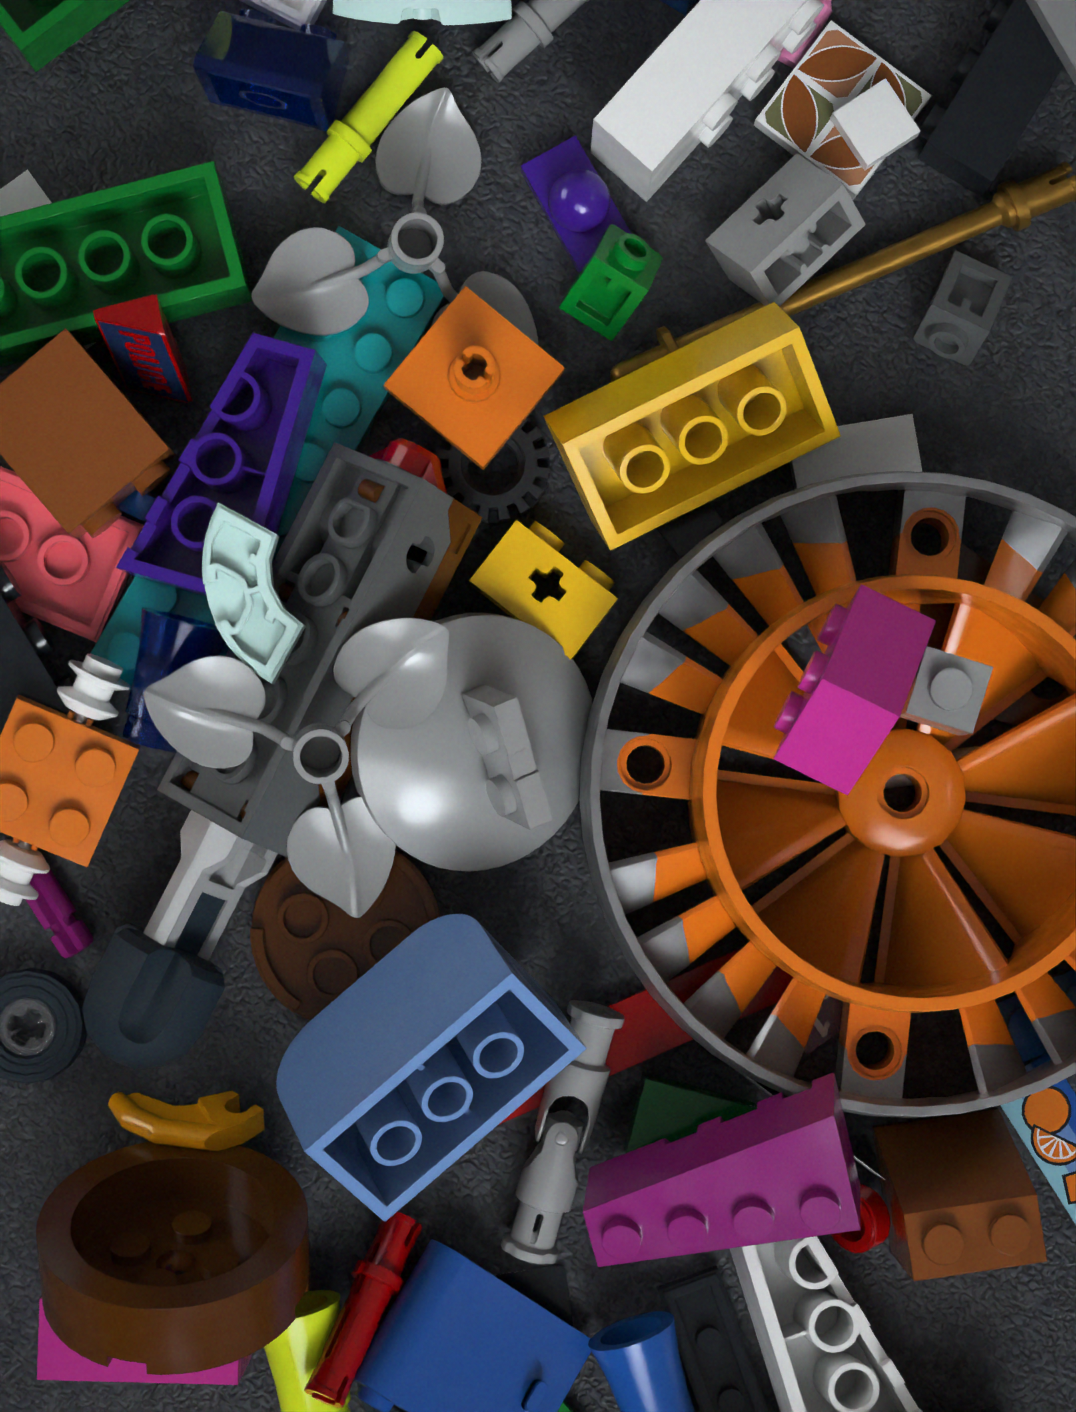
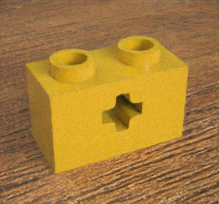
(534, 550)

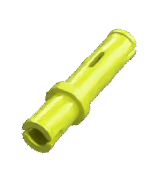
(353, 135)

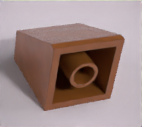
(77, 437)
(957, 1195)

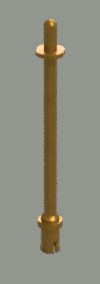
(1011, 206)

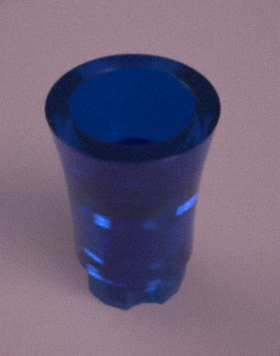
(164, 646)

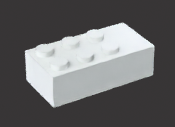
(694, 84)

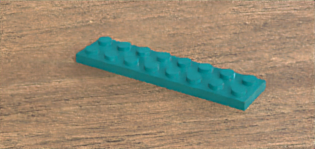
(345, 410)

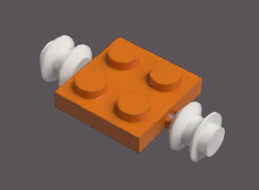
(59, 776)

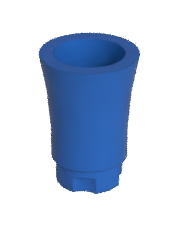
(643, 1363)

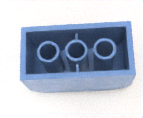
(421, 1061)

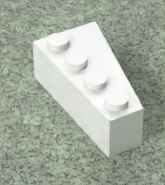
(815, 1333)

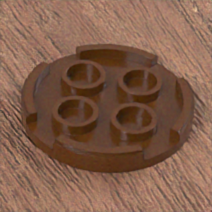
(315, 949)

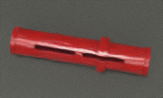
(374, 1284)

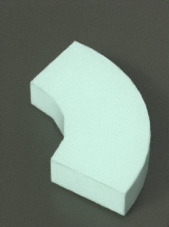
(243, 593)

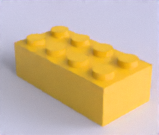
(693, 425)

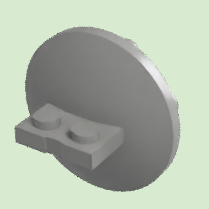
(493, 760)

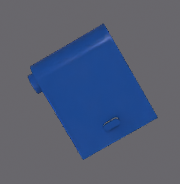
(468, 1345)

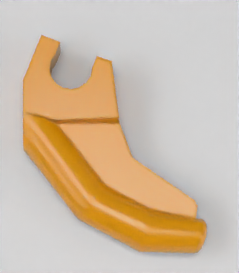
(208, 1125)

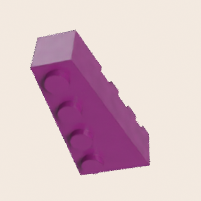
(730, 1184)

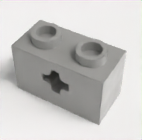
(785, 231)

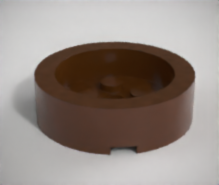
(216, 1214)

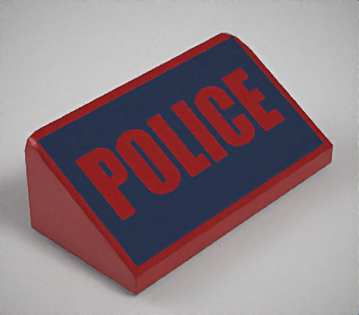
(144, 348)

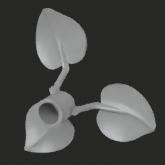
(422, 153)
(389, 668)

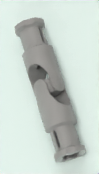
(550, 1173)

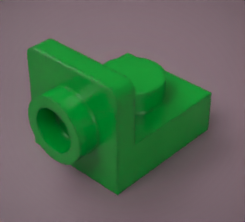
(612, 282)

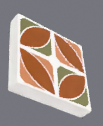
(823, 81)

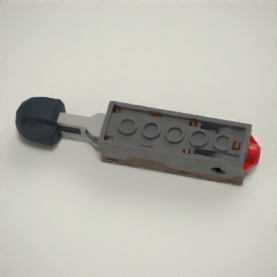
(363, 550)

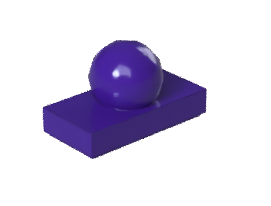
(572, 198)

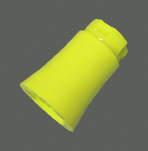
(298, 1350)

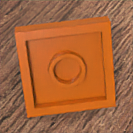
(474, 377)

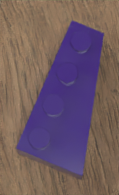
(238, 459)

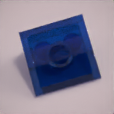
(272, 68)

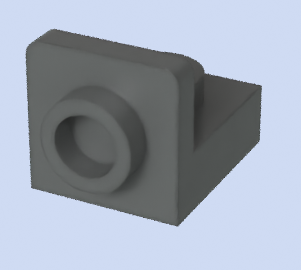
(962, 309)

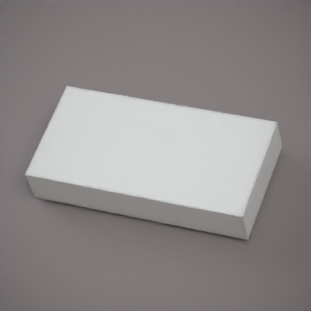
(861, 449)

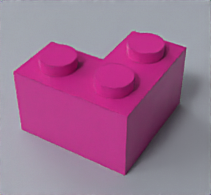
(852, 689)

